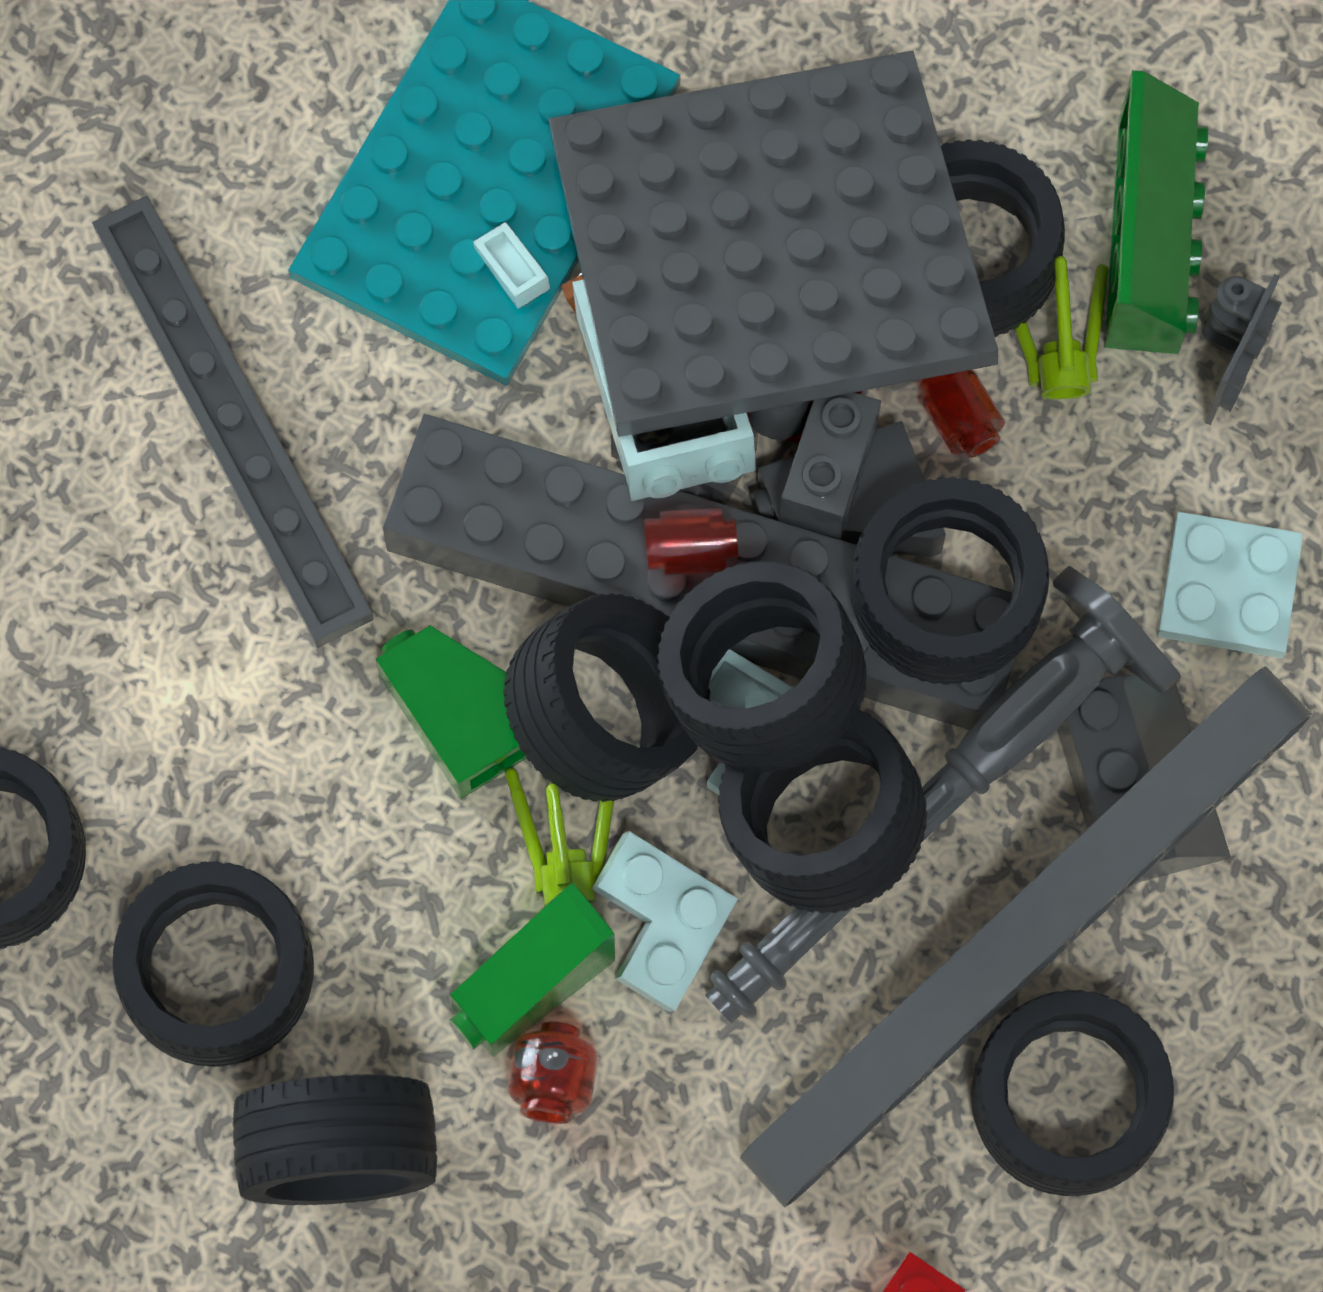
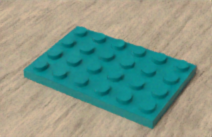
(459, 157)

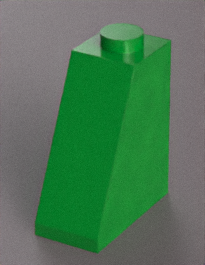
(452, 705)
(533, 972)

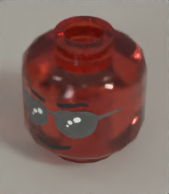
(552, 1073)

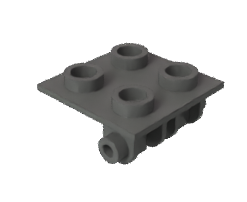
(1239, 325)

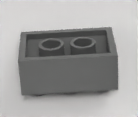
(1115, 742)

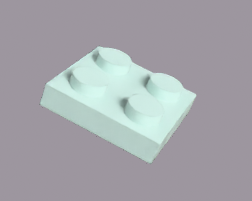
(1230, 585)

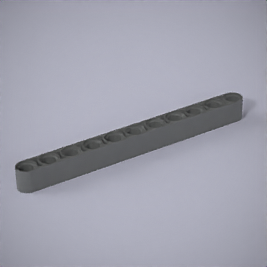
(1025, 936)

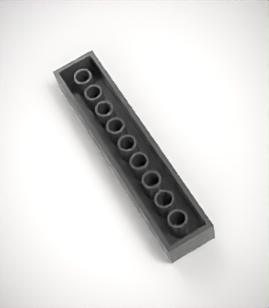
(576, 534)

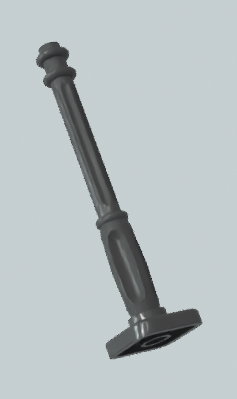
(1009, 730)

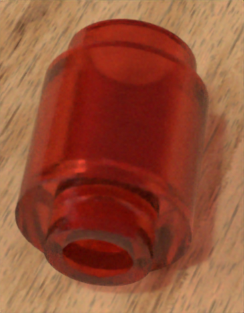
(962, 412)
(690, 541)

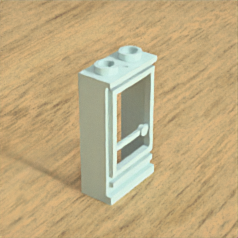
(675, 466)

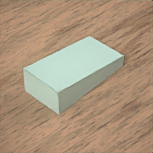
(512, 265)

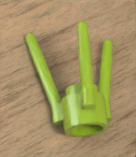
(1063, 367)
(562, 865)

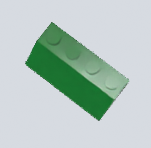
(1154, 218)

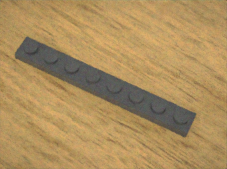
(233, 422)

